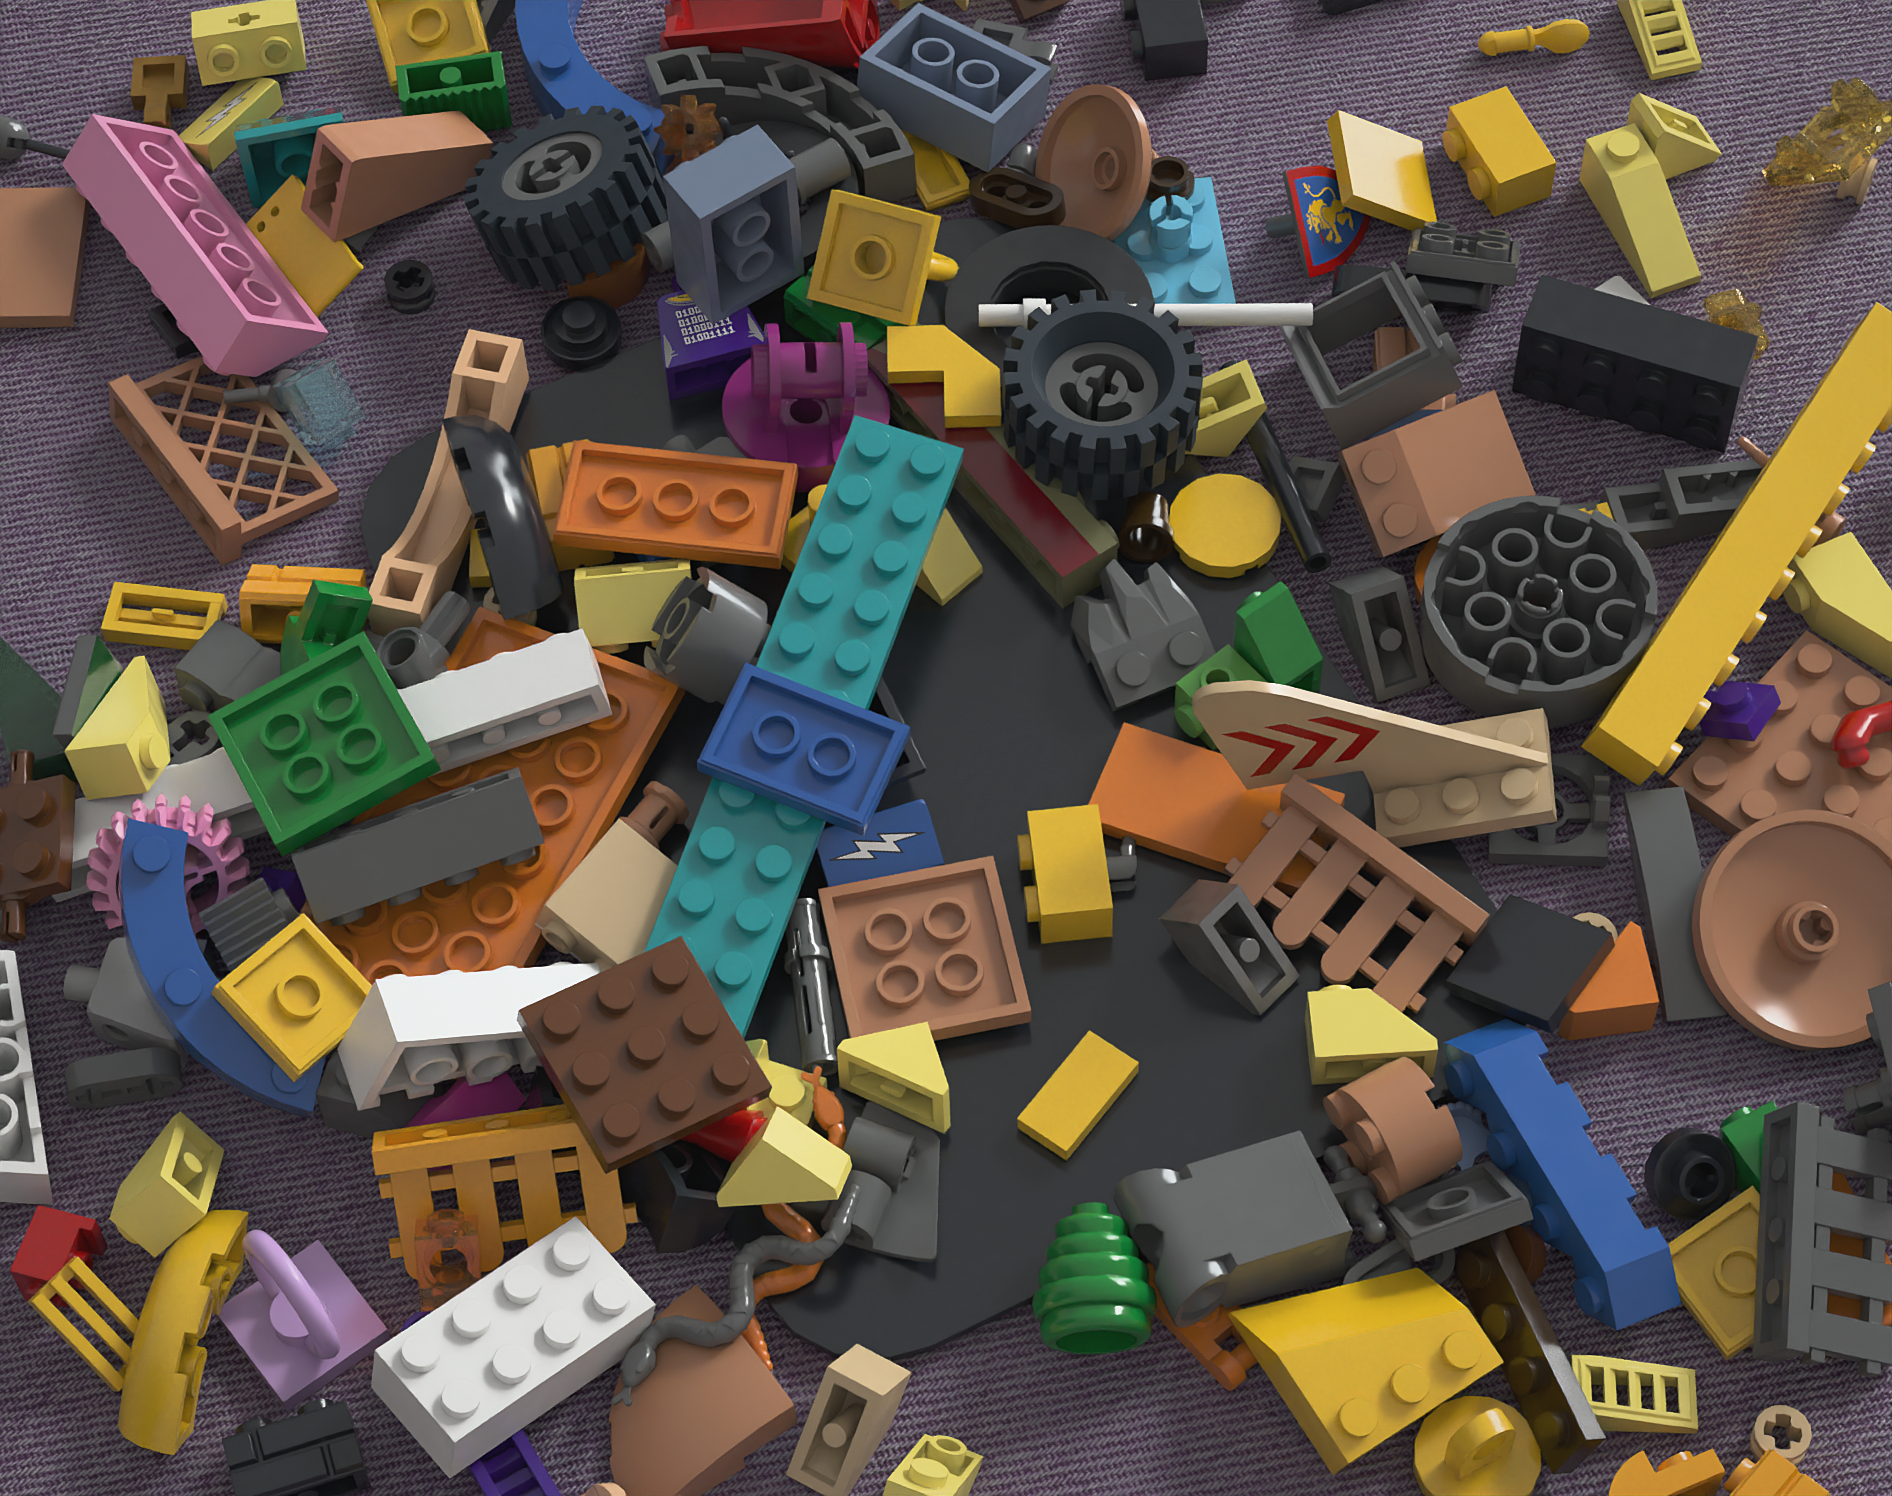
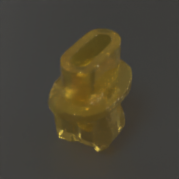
(1735, 312)

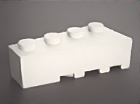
(446, 1028)
(22, 1148)

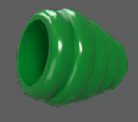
(1093, 1286)

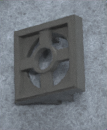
(1584, 850)

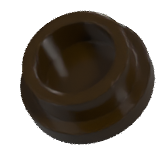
(1169, 178)

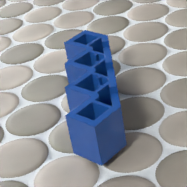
(1574, 1192)

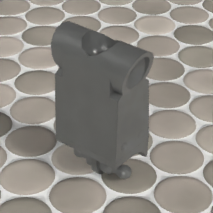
(1247, 1224)

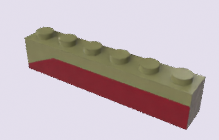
(1037, 522)

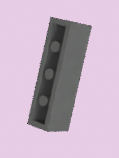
(418, 846)

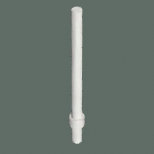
(1189, 314)

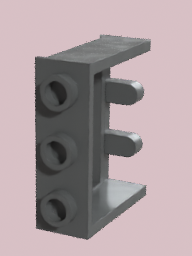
(1393, 390)

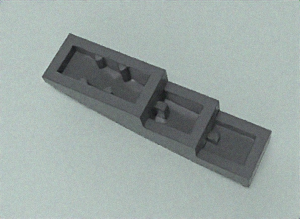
(1682, 504)
(1666, 884)

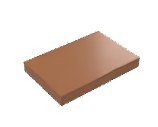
(41, 255)

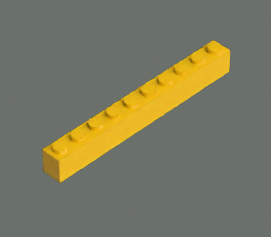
(1751, 558)

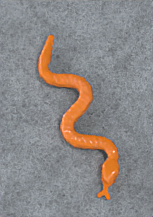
(831, 1118)

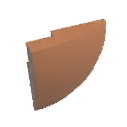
(695, 1412)

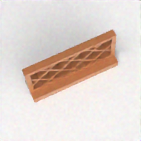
(187, 480)

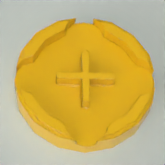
(1225, 525)

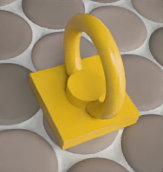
(877, 258)

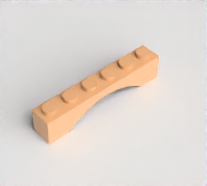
(428, 554)

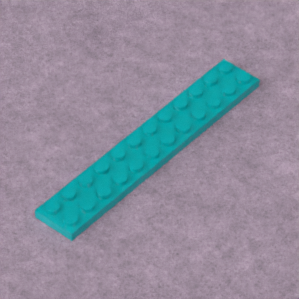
(832, 636)

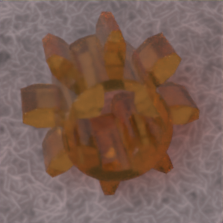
(674, 123)

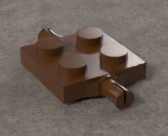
(33, 841)

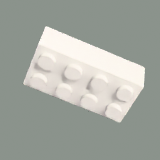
(511, 1346)

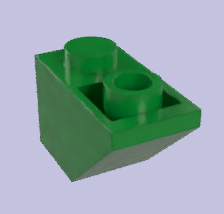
(1277, 640)

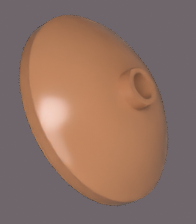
(1098, 157)

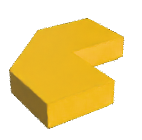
(939, 355)

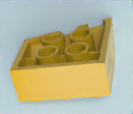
(1366, 1358)

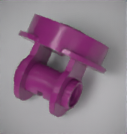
(801, 400)

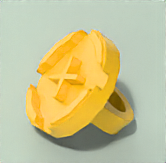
(1476, 1450)

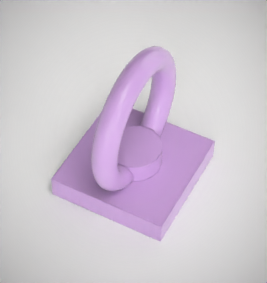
(299, 1319)

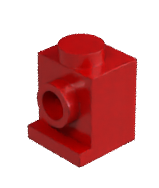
(50, 1244)

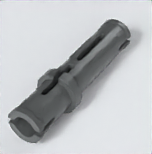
(808, 965)

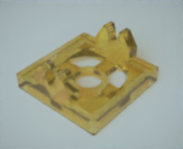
(1808, 155)

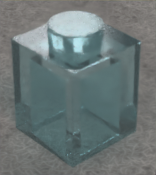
(320, 403)

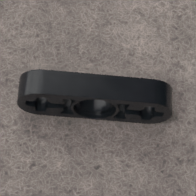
(1441, 292)

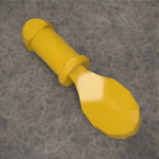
(1558, 36)

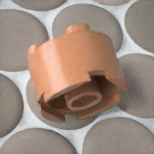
(1395, 1128)

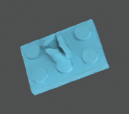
(1181, 248)

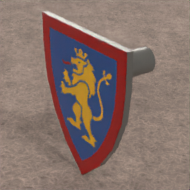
(1323, 227)

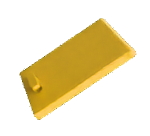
(301, 249)

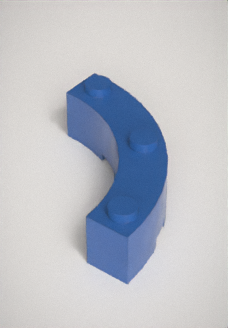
(563, 77)
(180, 979)

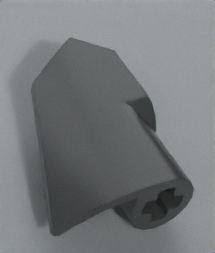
(899, 1184)

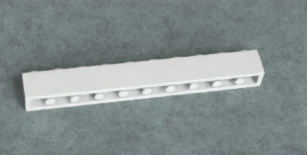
(458, 712)

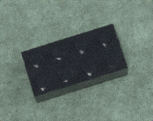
(1633, 363)

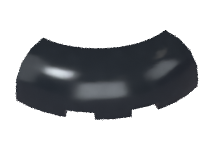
(502, 493)
(670, 1186)

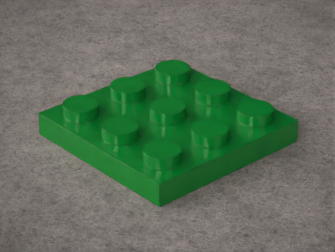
(323, 743)

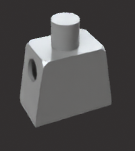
(119, 1004)

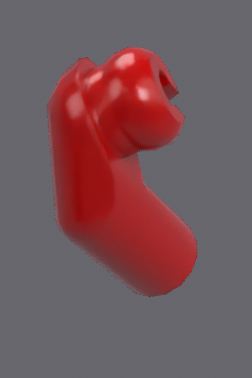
(1856, 730)

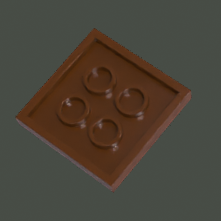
(643, 1054)

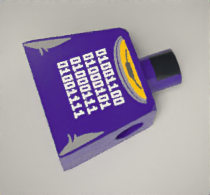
(701, 354)

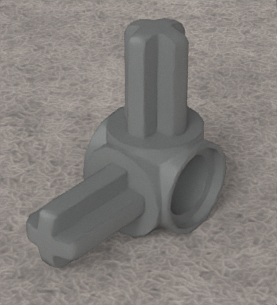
(420, 654)

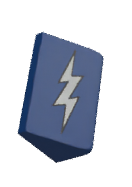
(893, 844)

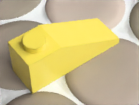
(1638, 209)
(1844, 600)
(124, 738)

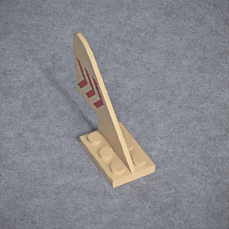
(1423, 775)

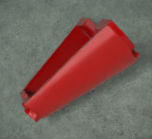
(813, 30)

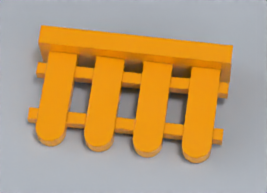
(468, 1148)

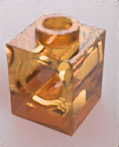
(446, 1230)

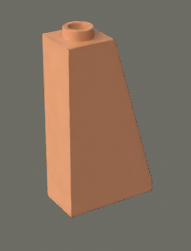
(388, 168)

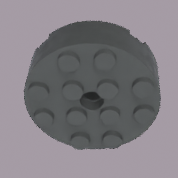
(1536, 609)

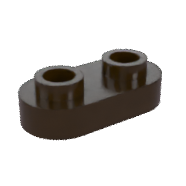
(1016, 198)

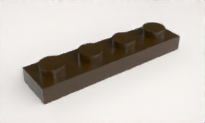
(1530, 1352)

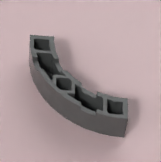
(792, 90)

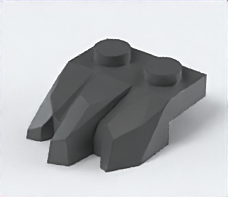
(1139, 635)

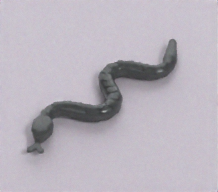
(641, 1357)

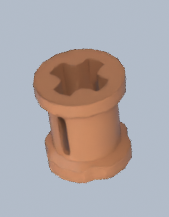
(657, 813)

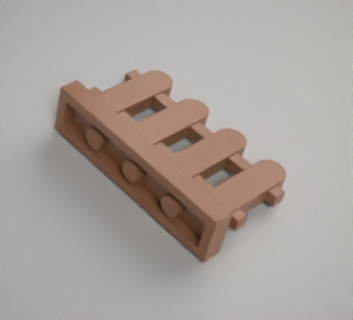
(1352, 850)

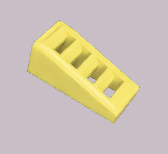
(1673, 19)
(1634, 1374)

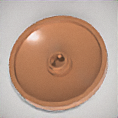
(1797, 927)

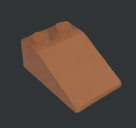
(1434, 473)

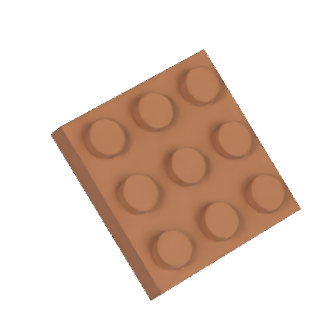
(926, 951)

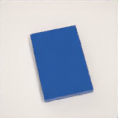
(804, 749)

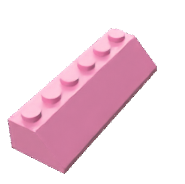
(191, 247)

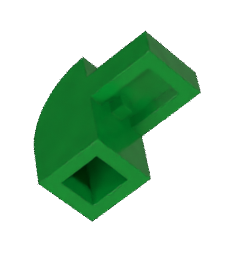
(327, 618)

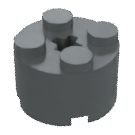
(707, 635)

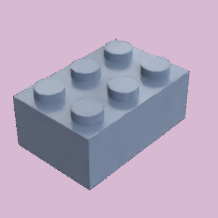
(954, 86)
(734, 223)

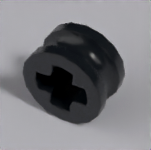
(405, 275)

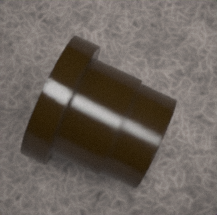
(1146, 529)

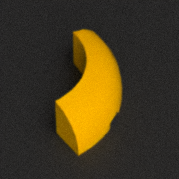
(164, 1357)

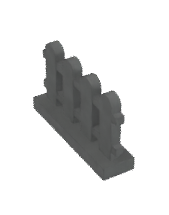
(1794, 1242)

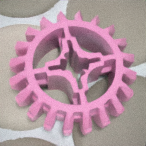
(208, 850)

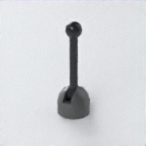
(16, 140)

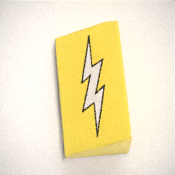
(212, 133)

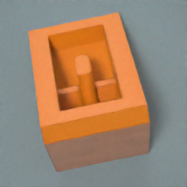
(1618, 996)

